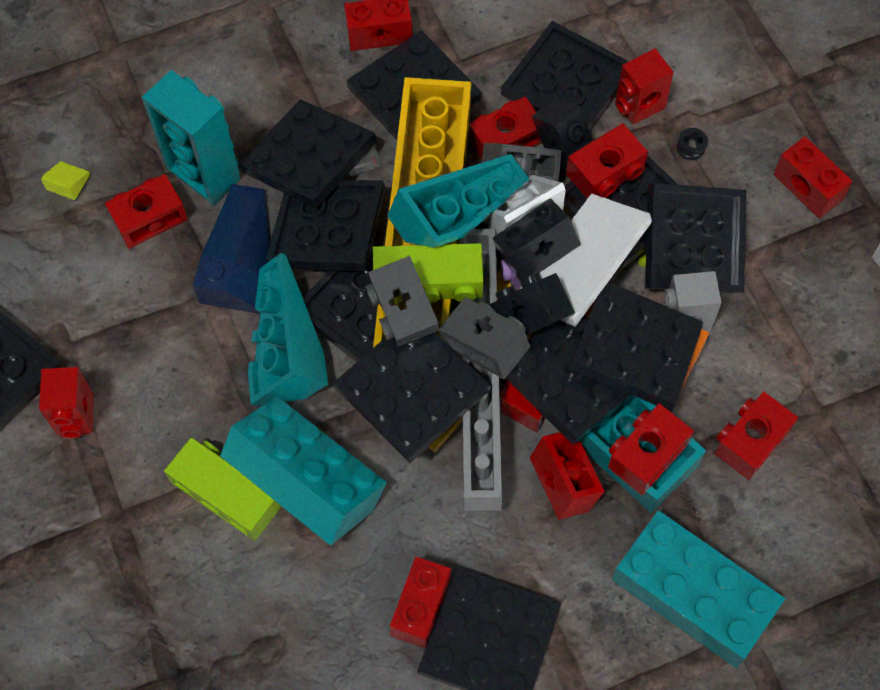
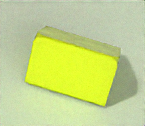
(65, 180)

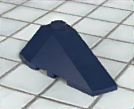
(235, 252)

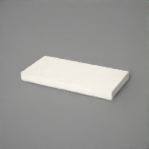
(606, 238)

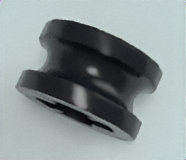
(683, 141)

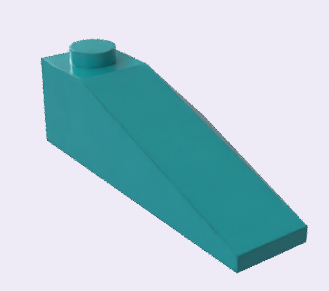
(454, 202)

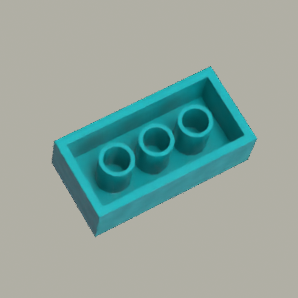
(192, 136)
(620, 423)
(303, 469)
(697, 589)

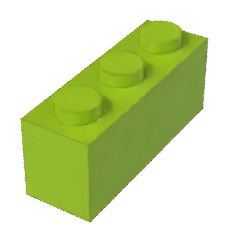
(444, 271)
(221, 488)

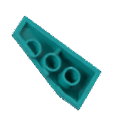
(287, 349)

